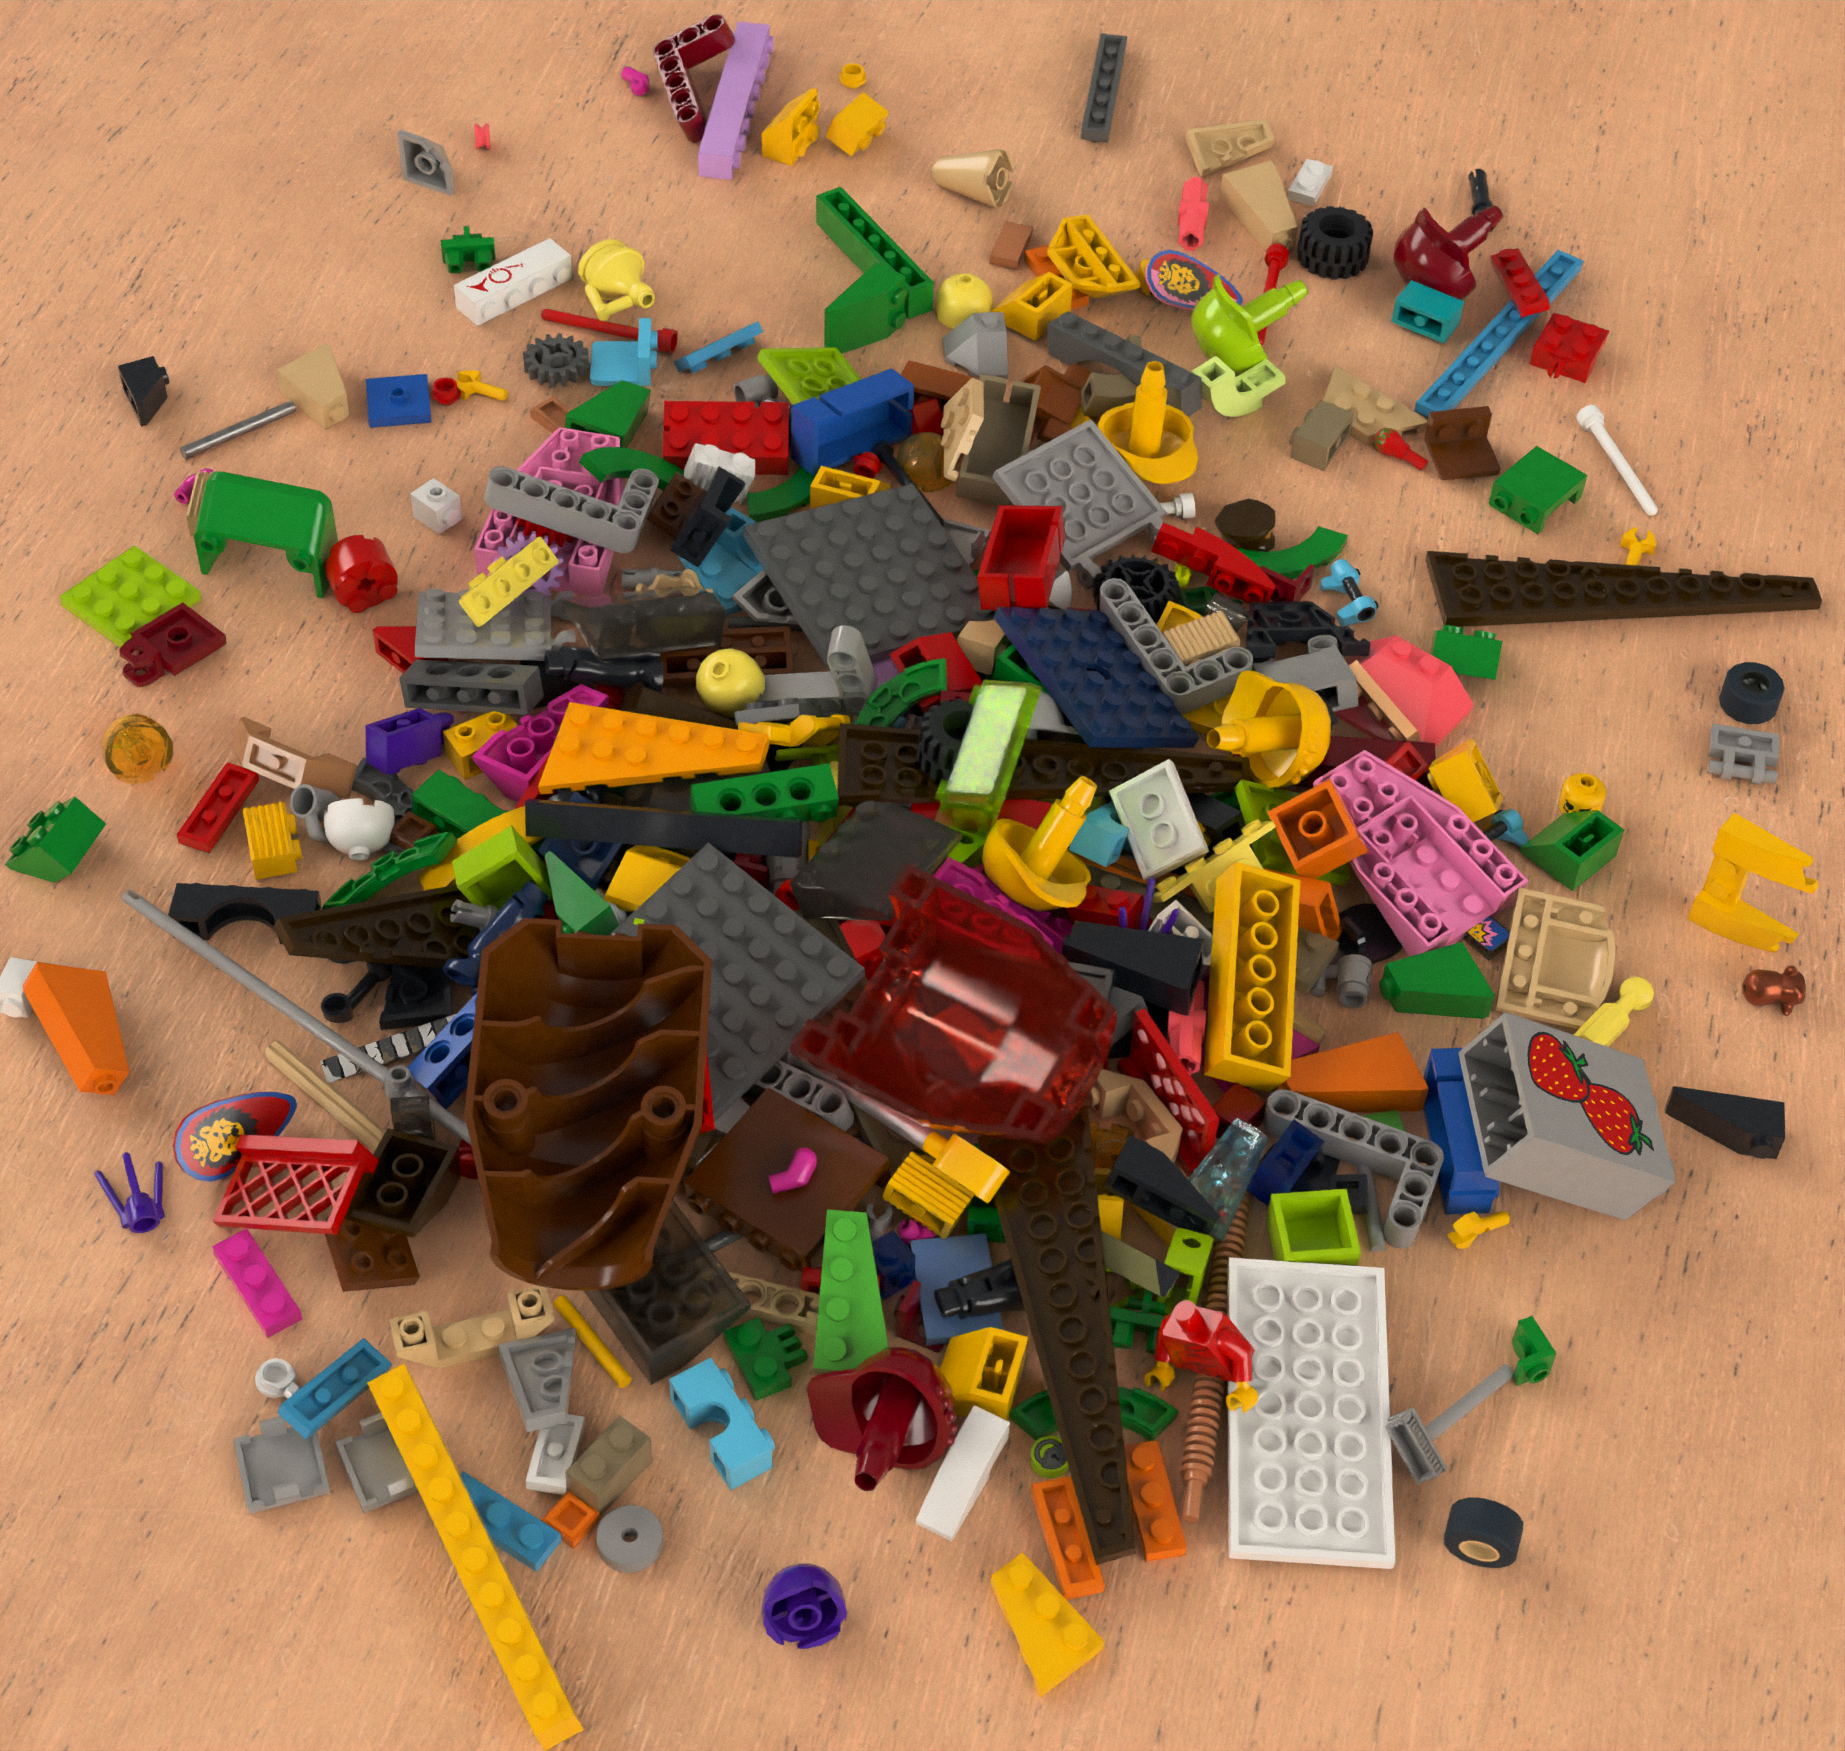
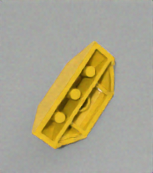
(1089, 259)

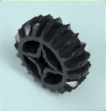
(1144, 579)

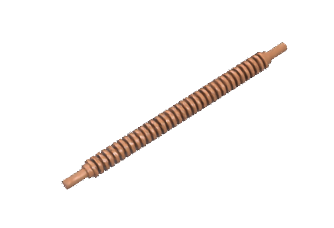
(1208, 1390)

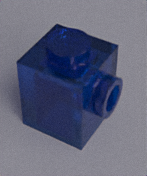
(893, 1263)

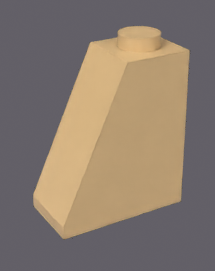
(315, 386)

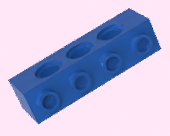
(444, 1064)

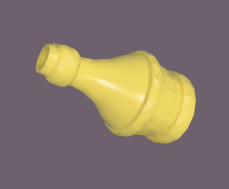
(614, 272)

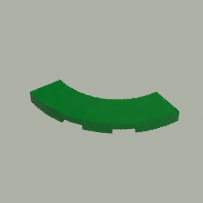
(620, 462)
(782, 498)
(1317, 550)
(903, 692)
(428, 852)
(1139, 1412)

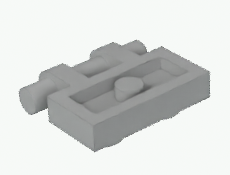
(1745, 746)

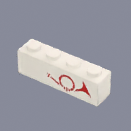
(513, 282)

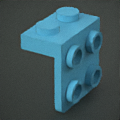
(625, 359)

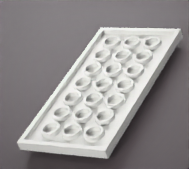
(1315, 1448)

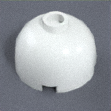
(358, 827)

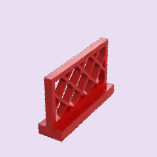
(1162, 1070)
(302, 1158)

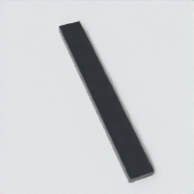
(663, 827)

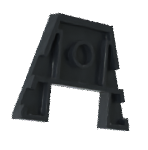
(1295, 621)

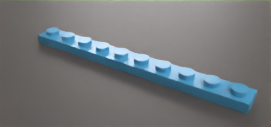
(1495, 340)

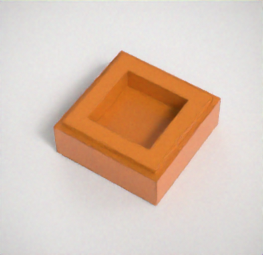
(572, 1519)

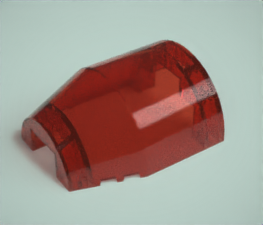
(967, 1021)

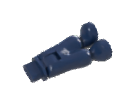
(522, 904)

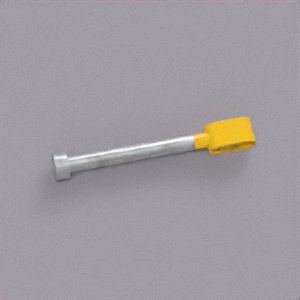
(953, 1157)

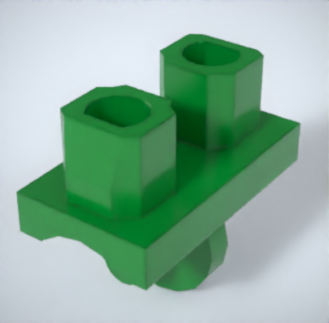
(468, 248)
(1127, 1321)

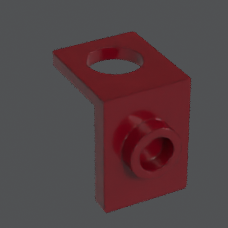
(1288, 589)
(909, 1317)

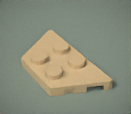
(1370, 407)
(961, 423)

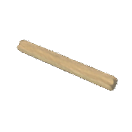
(325, 1094)

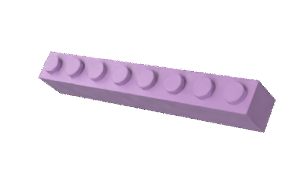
(735, 101)

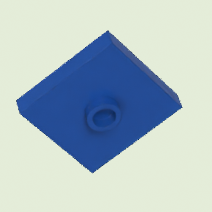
(398, 400)

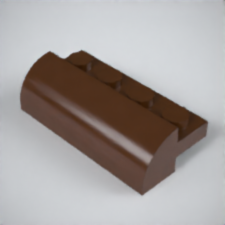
(765, 645)

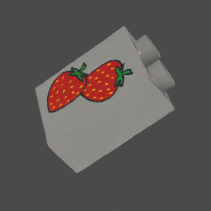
(1565, 1117)

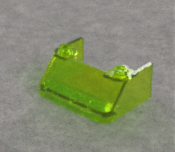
(987, 756)

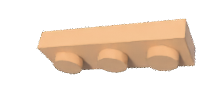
(1382, 707)

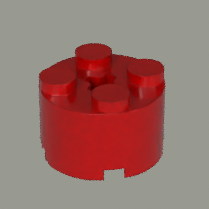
(361, 573)

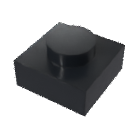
(1356, 1189)

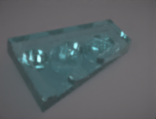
(1227, 1172)

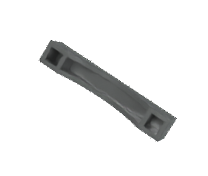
(1078, 340)

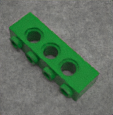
(776, 788)

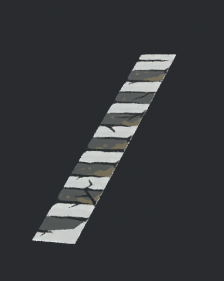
(386, 1049)

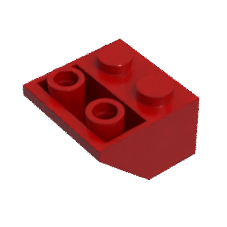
(960, 672)

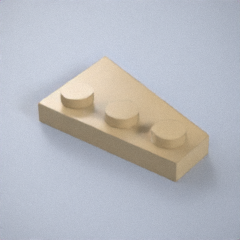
(1227, 144)

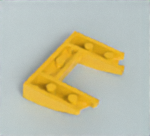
(1739, 850)

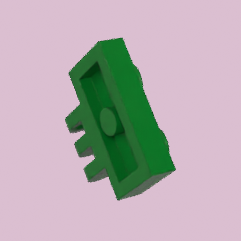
(765, 1355)

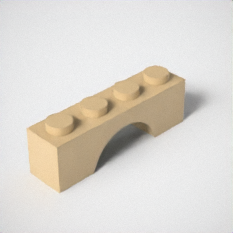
(983, 644)

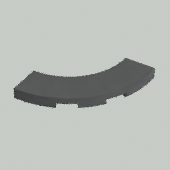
(384, 788)

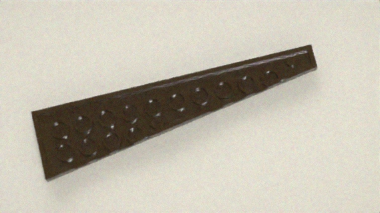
(884, 767)

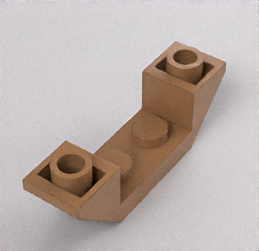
(289, 765)

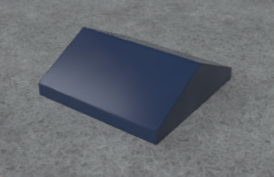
(585, 858)

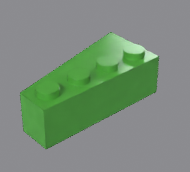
(849, 1300)

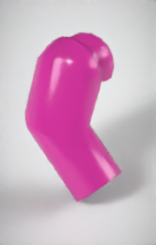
(184, 492)

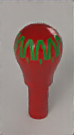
(1391, 444)

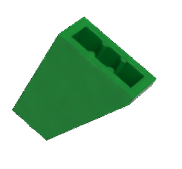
(612, 412)
(1438, 984)

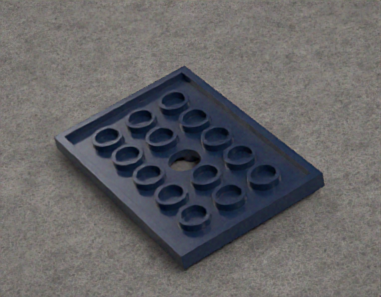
(1108, 713)

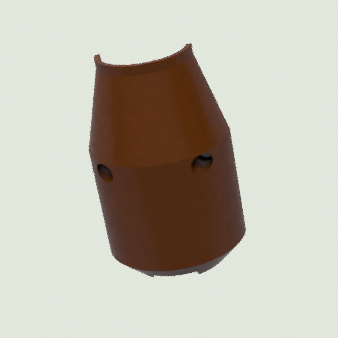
(585, 1096)

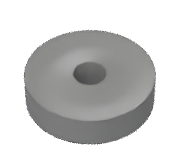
(633, 1555)

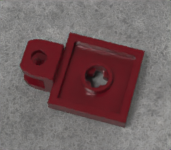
(158, 651)

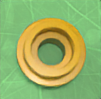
(852, 75)

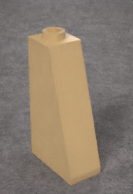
(1260, 204)

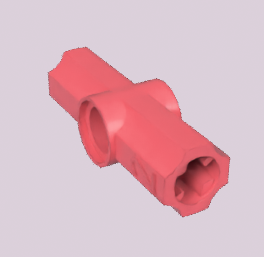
(1193, 213)
(1188, 1032)

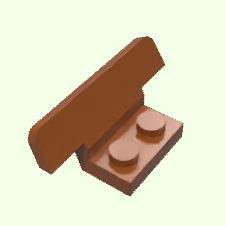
(1057, 398)

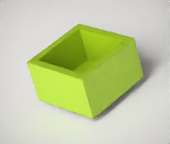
(500, 868)
(1313, 1228)

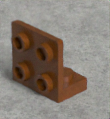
(1460, 443)

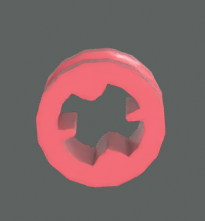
(482, 136)

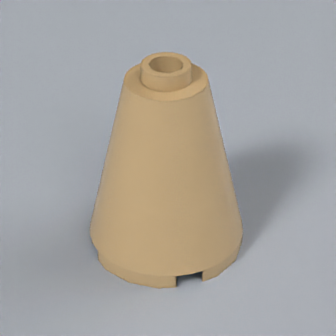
(976, 175)

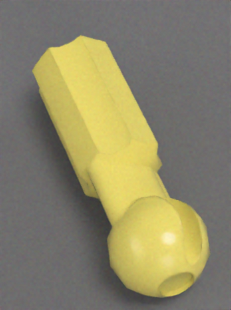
(1613, 1018)

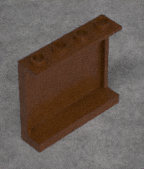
(789, 1224)

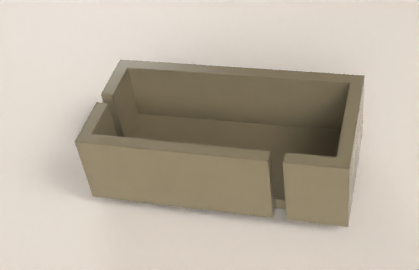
(1000, 440)

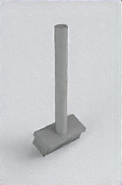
(1416, 1441)

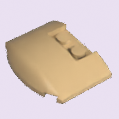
(1556, 959)

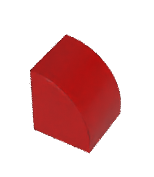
(927, 417)

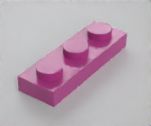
(257, 1283)

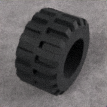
(1334, 242)
(936, 747)

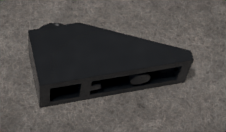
(1737, 1122)
(1157, 1186)

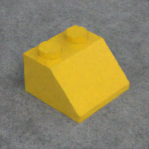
(1466, 781)

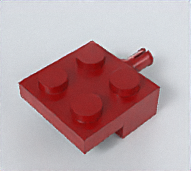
(1568, 347)

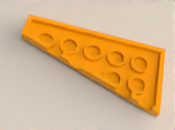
(637, 748)

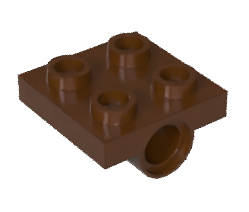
(673, 504)
(371, 1257)

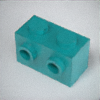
(1427, 311)

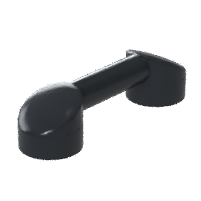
(339, 1007)

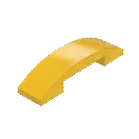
(443, 873)

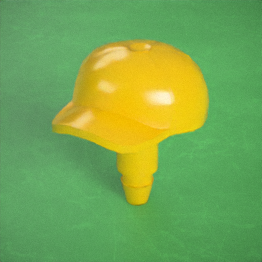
(1150, 433)
(1275, 726)
(1036, 864)

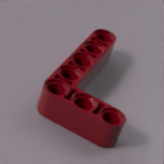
(679, 54)

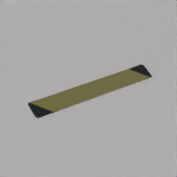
(1135, 1265)

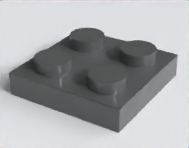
(782, 712)

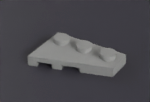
(540, 1376)

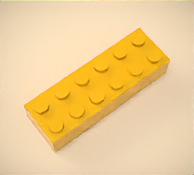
(1252, 977)

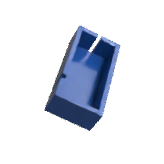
(851, 420)
(1452, 1128)

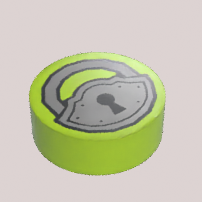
(1048, 1457)

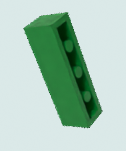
(454, 806)

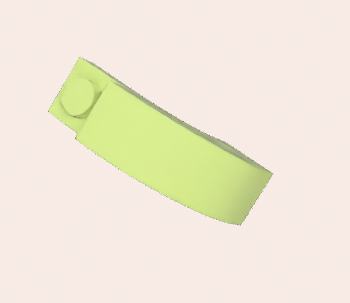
(1239, 394)

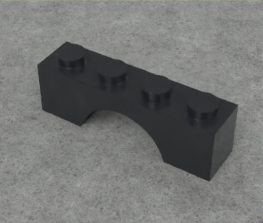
(211, 907)

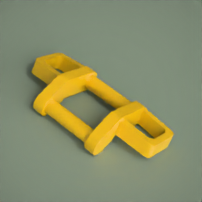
(804, 729)

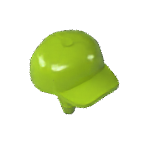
(1231, 330)

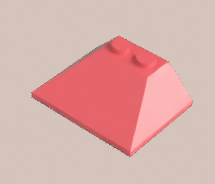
(1417, 684)

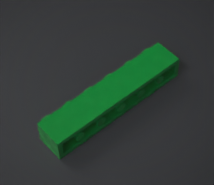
(869, 244)

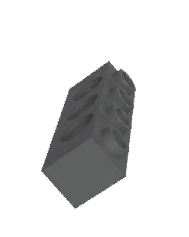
(471, 687)

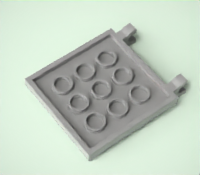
(1097, 491)
(514, 633)

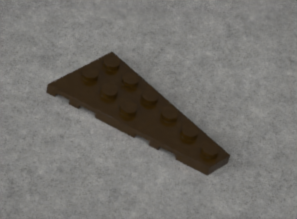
(388, 930)

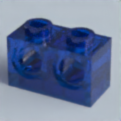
(1284, 1162)

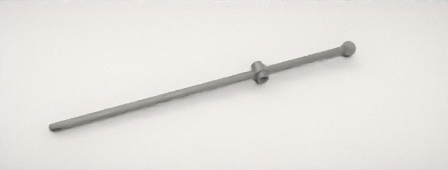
(397, 1080)

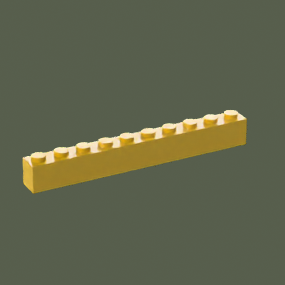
(475, 1558)

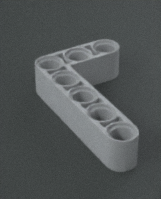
(572, 511)
(1187, 686)
(837, 691)
(820, 1097)
(1368, 1151)

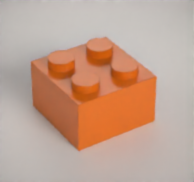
(1317, 831)

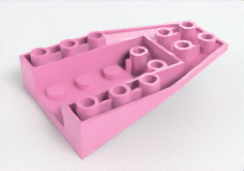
(558, 463)
(1425, 857)

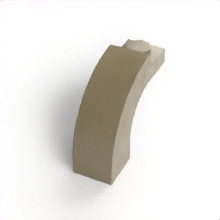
(1108, 391)

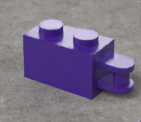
(405, 739)

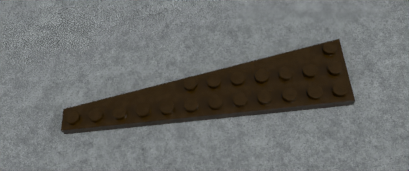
(1564, 591)
(1060, 1269)

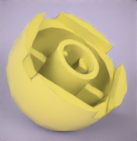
(961, 297)
(729, 681)

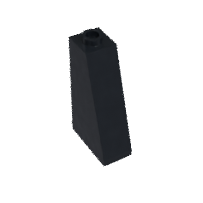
(1145, 962)

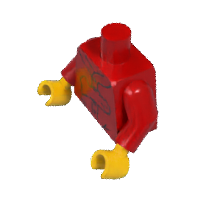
(1207, 1345)

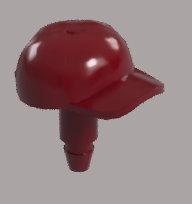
(1441, 257)
(881, 1406)

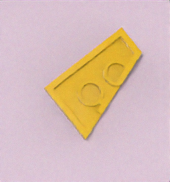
(1047, 1627)

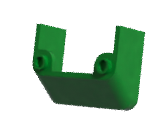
(267, 516)

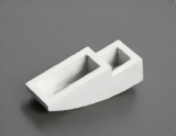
(963, 1473)

